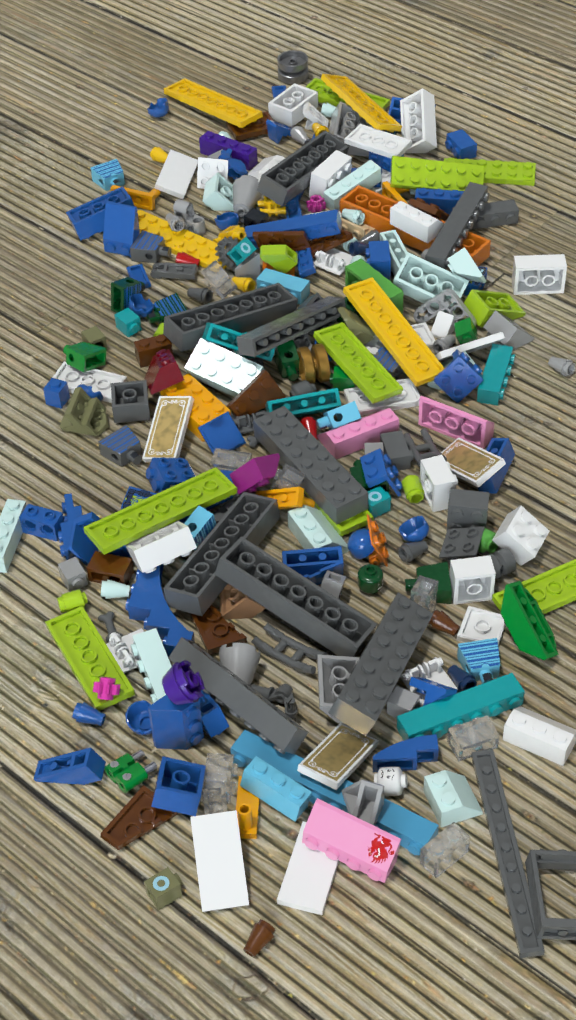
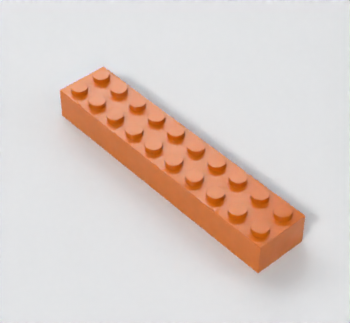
(377, 215)

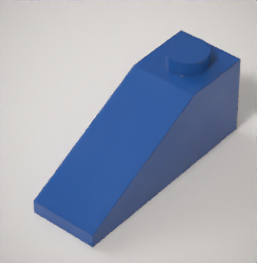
(212, 716)
(71, 768)

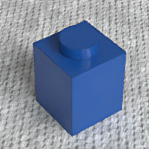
(56, 393)

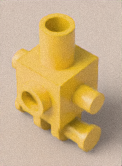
(270, 207)
(233, 231)

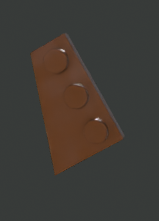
(256, 395)
(216, 630)

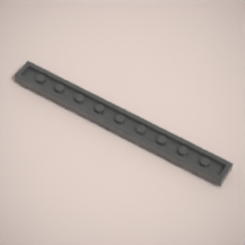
(506, 853)

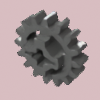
(222, 253)

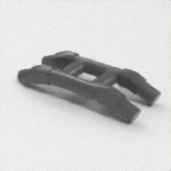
(429, 445)
(283, 642)

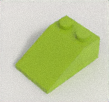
(484, 303)

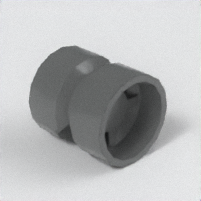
(503, 562)

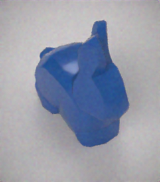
(236, 167)

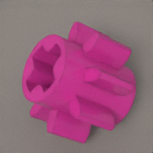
(316, 204)
(106, 688)

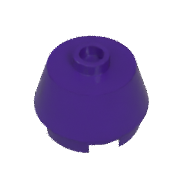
(182, 684)

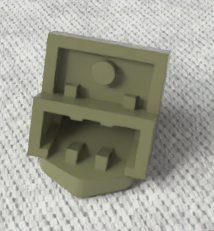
(356, 325)
(85, 415)

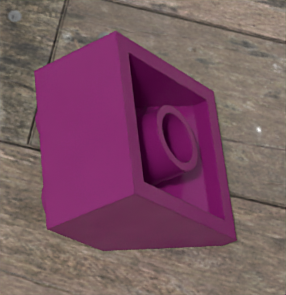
(255, 473)

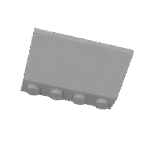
(343, 122)

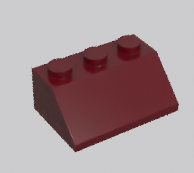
(162, 372)

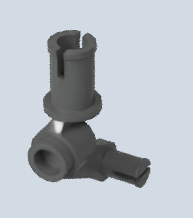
(282, 695)

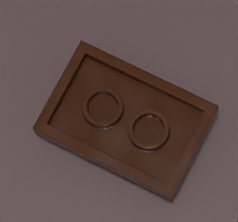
(251, 130)
(430, 209)

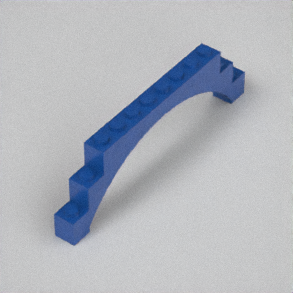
(150, 606)

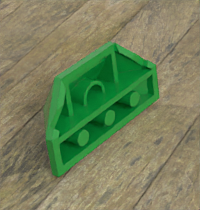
(527, 622)

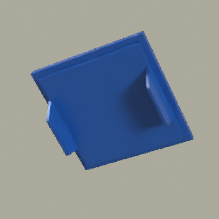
(222, 433)

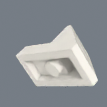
(313, 116)
(443, 325)

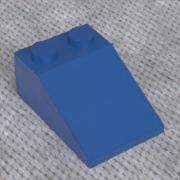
(120, 228)

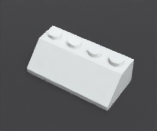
(419, 121)

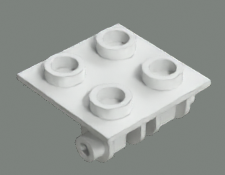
(208, 168)
(333, 260)
(122, 651)
(431, 671)

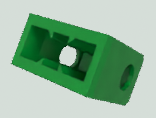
(85, 356)

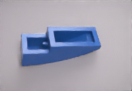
(407, 753)

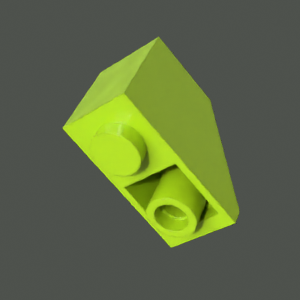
(279, 257)

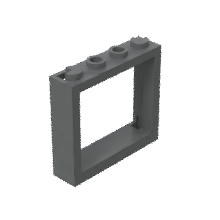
(548, 859)

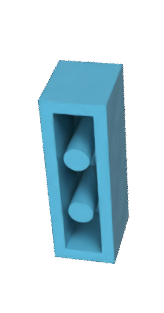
(296, 286)
(275, 788)

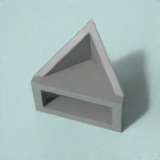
(249, 267)
(364, 800)

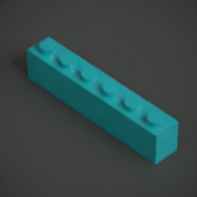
(479, 701)

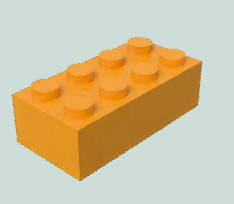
(205, 404)

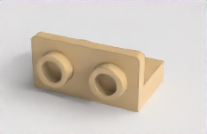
(357, 231)

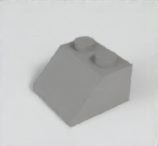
(513, 333)

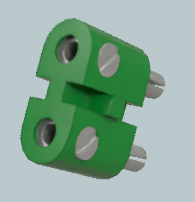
(127, 772)

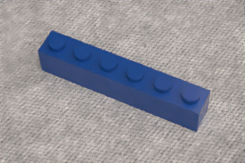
(314, 225)

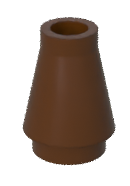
(442, 622)
(259, 937)

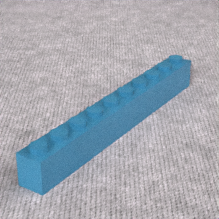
(394, 819)

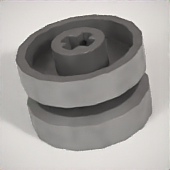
(292, 67)

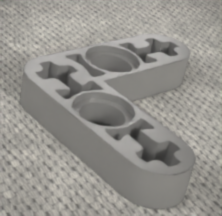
(443, 304)

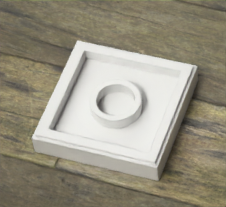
(480, 625)

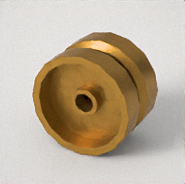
(314, 364)

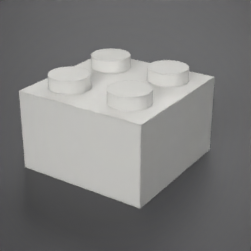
(437, 481)
(521, 535)
(472, 579)

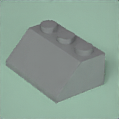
(332, 675)

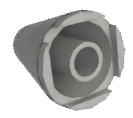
(245, 194)
(241, 660)

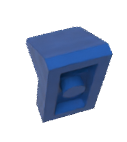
(277, 130)
(433, 690)

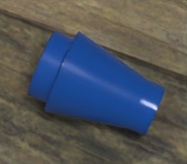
(87, 714)

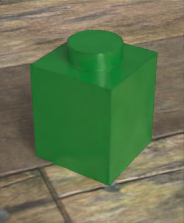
(465, 331)
(340, 379)

